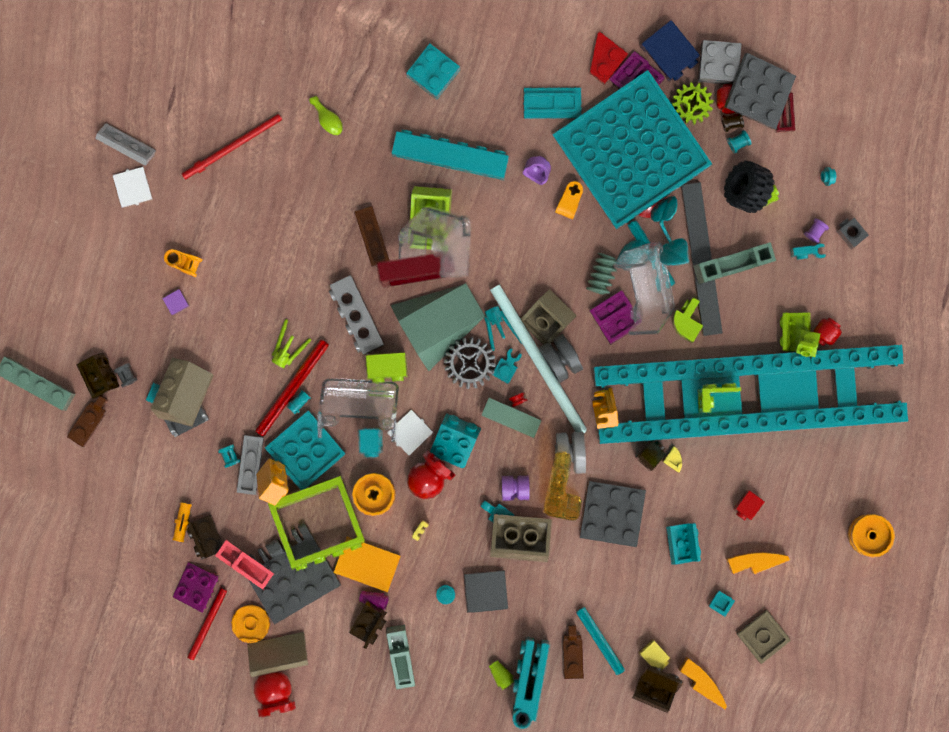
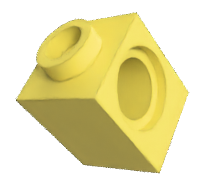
(655, 655)

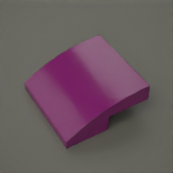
(632, 68)
(614, 317)

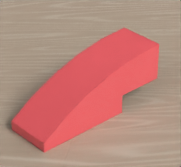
(244, 564)

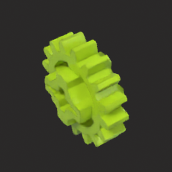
(700, 105)

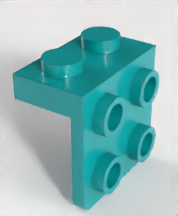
(455, 440)

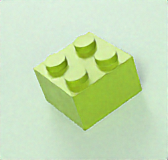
(386, 366)

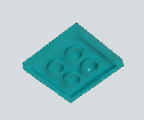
(303, 452)

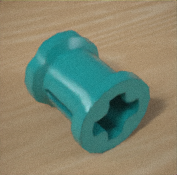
(739, 141)
(234, 460)

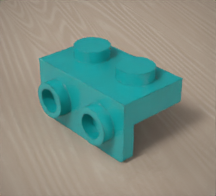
(683, 543)

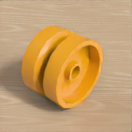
(362, 494)
(874, 546)

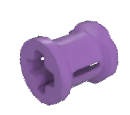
(816, 231)

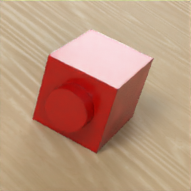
(748, 505)

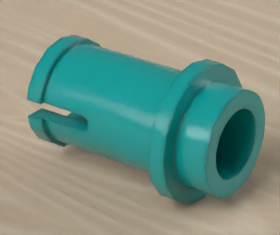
(298, 402)

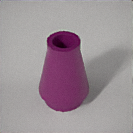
(375, 598)

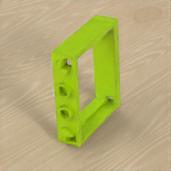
(335, 551)

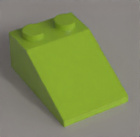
(430, 197)

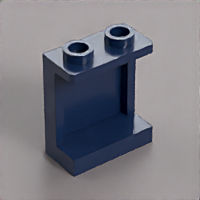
(671, 51)

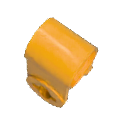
(569, 203)
(184, 262)

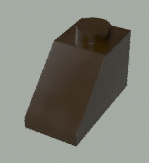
(651, 455)

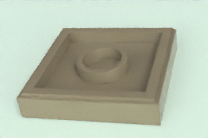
(763, 637)

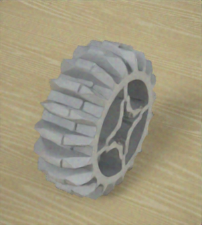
(456, 352)

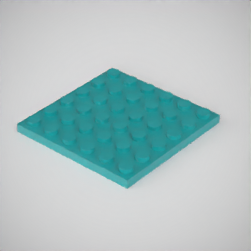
(632, 149)

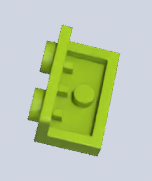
(792, 325)

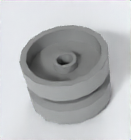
(576, 449)

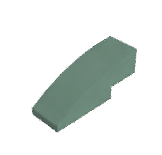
(511, 417)
(400, 656)

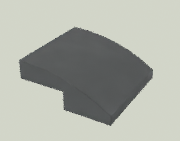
(485, 591)

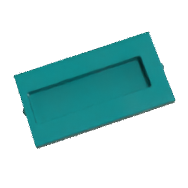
(552, 103)

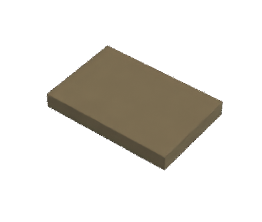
(277, 654)

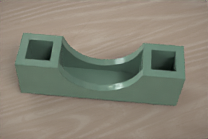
(734, 263)
(35, 384)

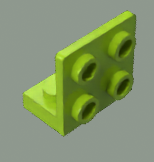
(706, 402)

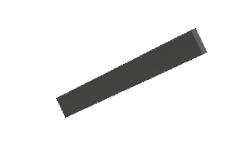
(701, 253)

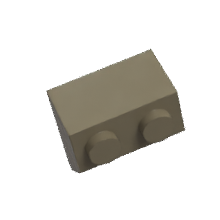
(548, 317)

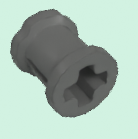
(125, 375)

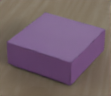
(175, 302)

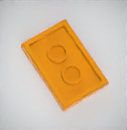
(368, 565)

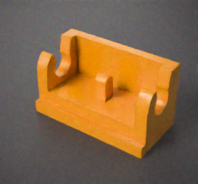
(605, 409)

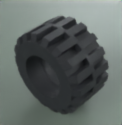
(749, 186)

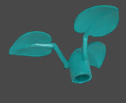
(673, 252)

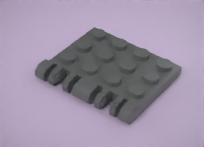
(289, 588)

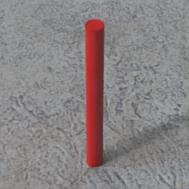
(207, 623)

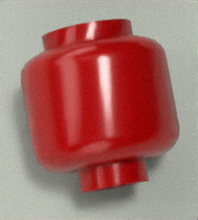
(721, 98)
(828, 330)

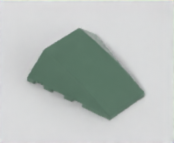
(438, 321)

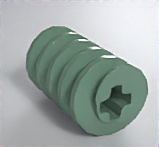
(603, 274)

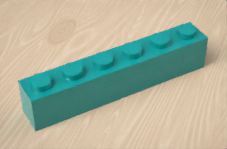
(450, 155)

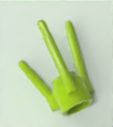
(281, 356)

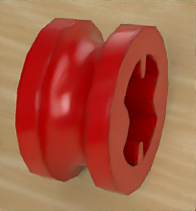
(518, 399)

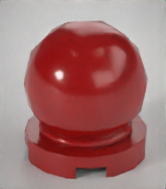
(428, 477)
(273, 693)

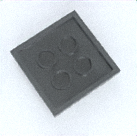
(760, 91)
(612, 514)

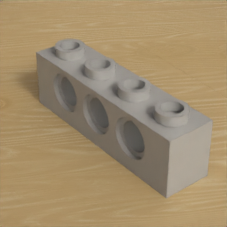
(347, 286)

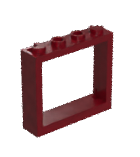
(409, 270)

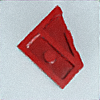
(606, 58)

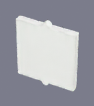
(132, 187)
(411, 432)

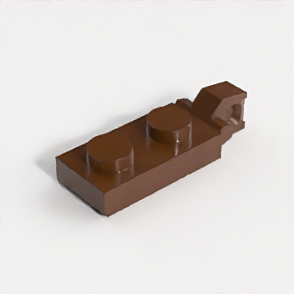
(88, 422)
(573, 654)

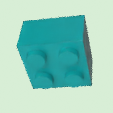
(433, 71)

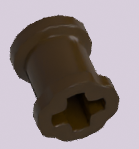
(732, 122)

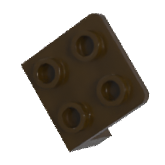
(657, 688)

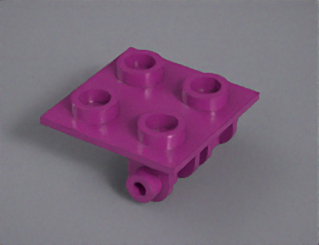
(195, 587)

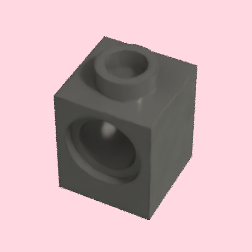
(860, 235)

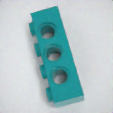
(371, 442)

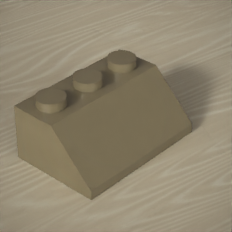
(181, 392)
(521, 538)

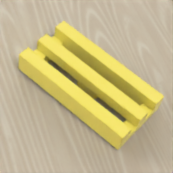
(420, 530)

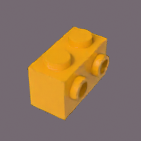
(272, 482)

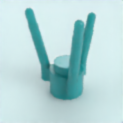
(494, 317)

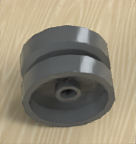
(562, 357)

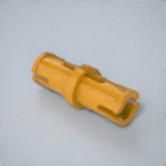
(180, 535)

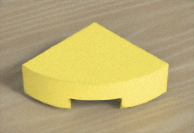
(674, 459)

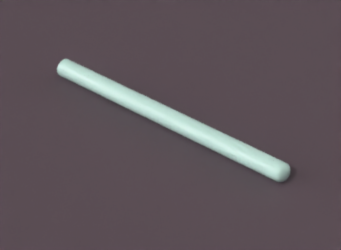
(538, 359)

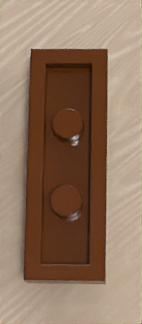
(371, 235)

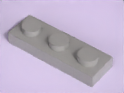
(125, 144)
(250, 464)

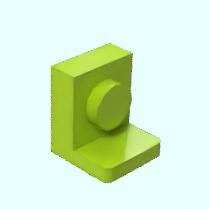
(808, 343)

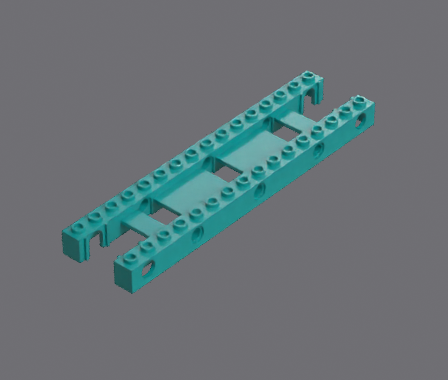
(785, 391)

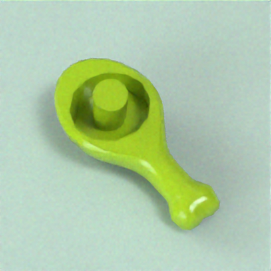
(327, 118)

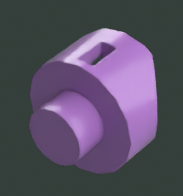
(537, 169)

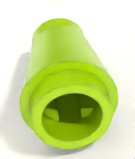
(501, 675)

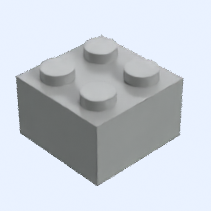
(719, 62)

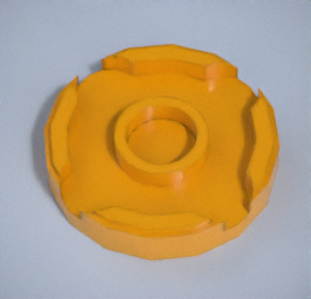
(250, 623)

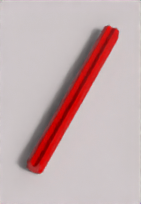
(292, 387)

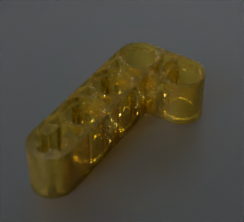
(557, 502)

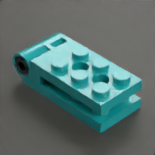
(529, 704)

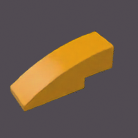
(755, 561)
(702, 682)

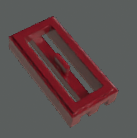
(784, 117)

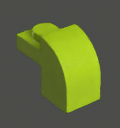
(683, 324)

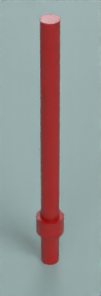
(200, 166)

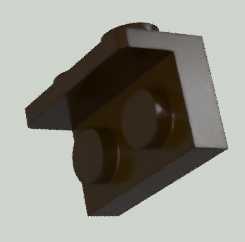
(97, 375)
(205, 537)
(367, 623)

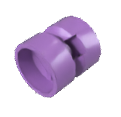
(515, 488)

